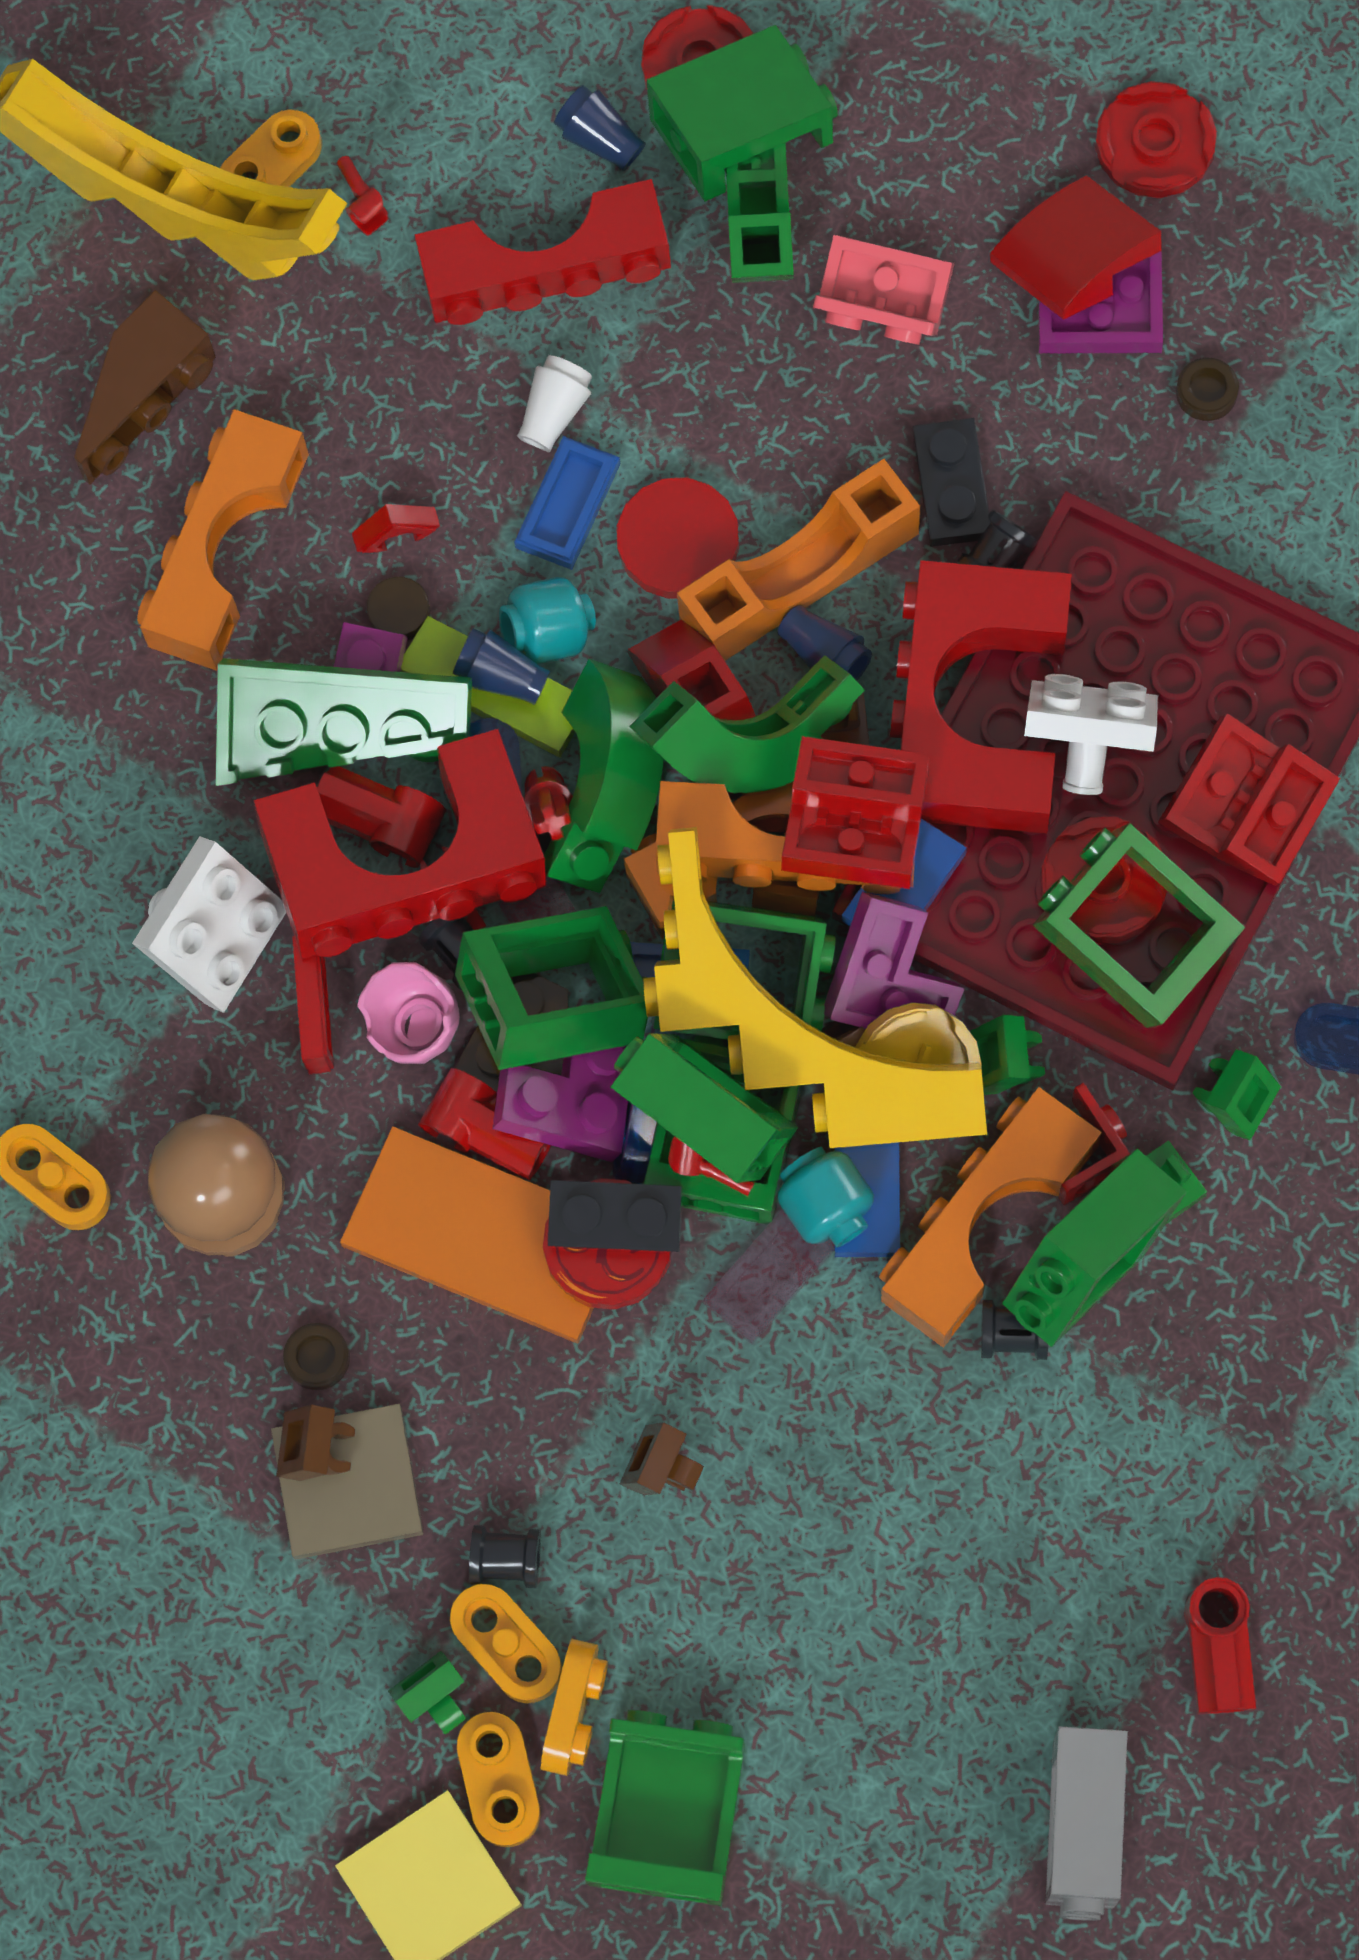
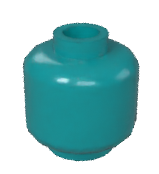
(547, 619)
(825, 1197)

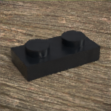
(951, 481)
(615, 1216)

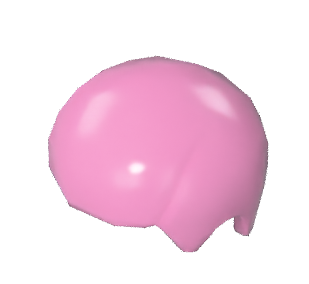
(395, 995)

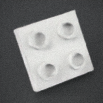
(1091, 722)
(210, 924)

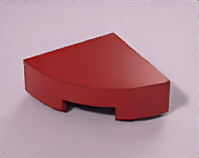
(394, 521)

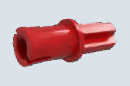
(547, 802)

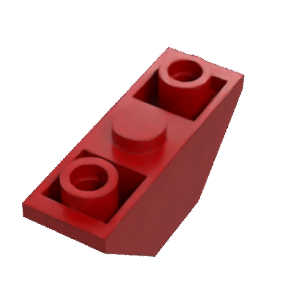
(695, 665)

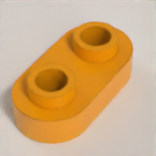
(274, 159)
(54, 1177)
(506, 1644)
(566, 1736)
(498, 1778)

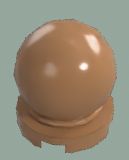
(216, 1185)

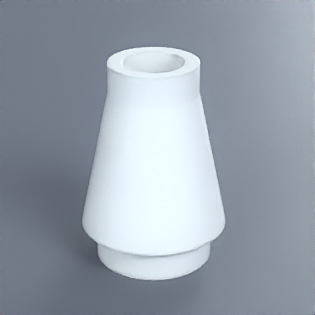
(553, 401)

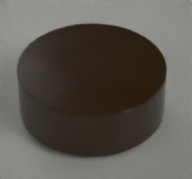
(1207, 389)
(398, 606)
(316, 1356)

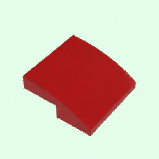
(1074, 246)
(1249, 800)
(855, 812)

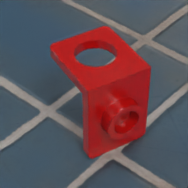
(1113, 1132)

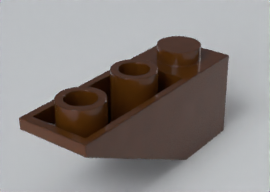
(144, 370)

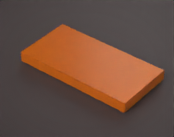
(463, 1231)

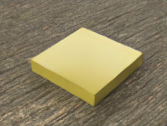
(428, 1883)

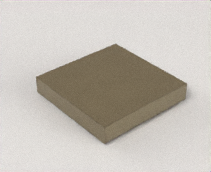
(360, 1506)

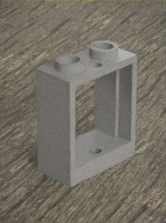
(1086, 1821)

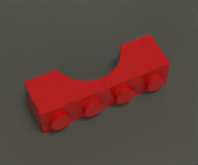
(474, 274)

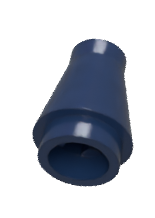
(598, 128)
(815, 637)
(500, 667)

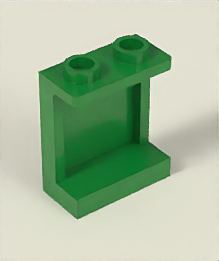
(738, 106)
(667, 1808)

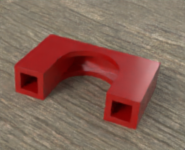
(954, 615)
(342, 904)

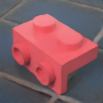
(883, 288)

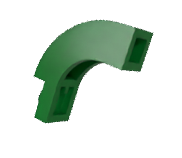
(760, 218)
(753, 751)
(615, 777)

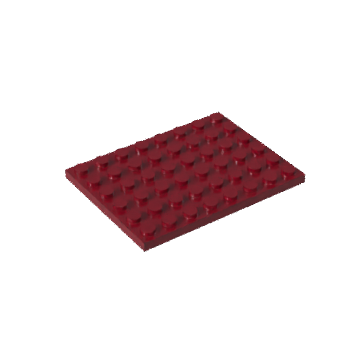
(1207, 650)

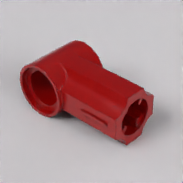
(388, 818)
(465, 1113)
(1221, 1654)

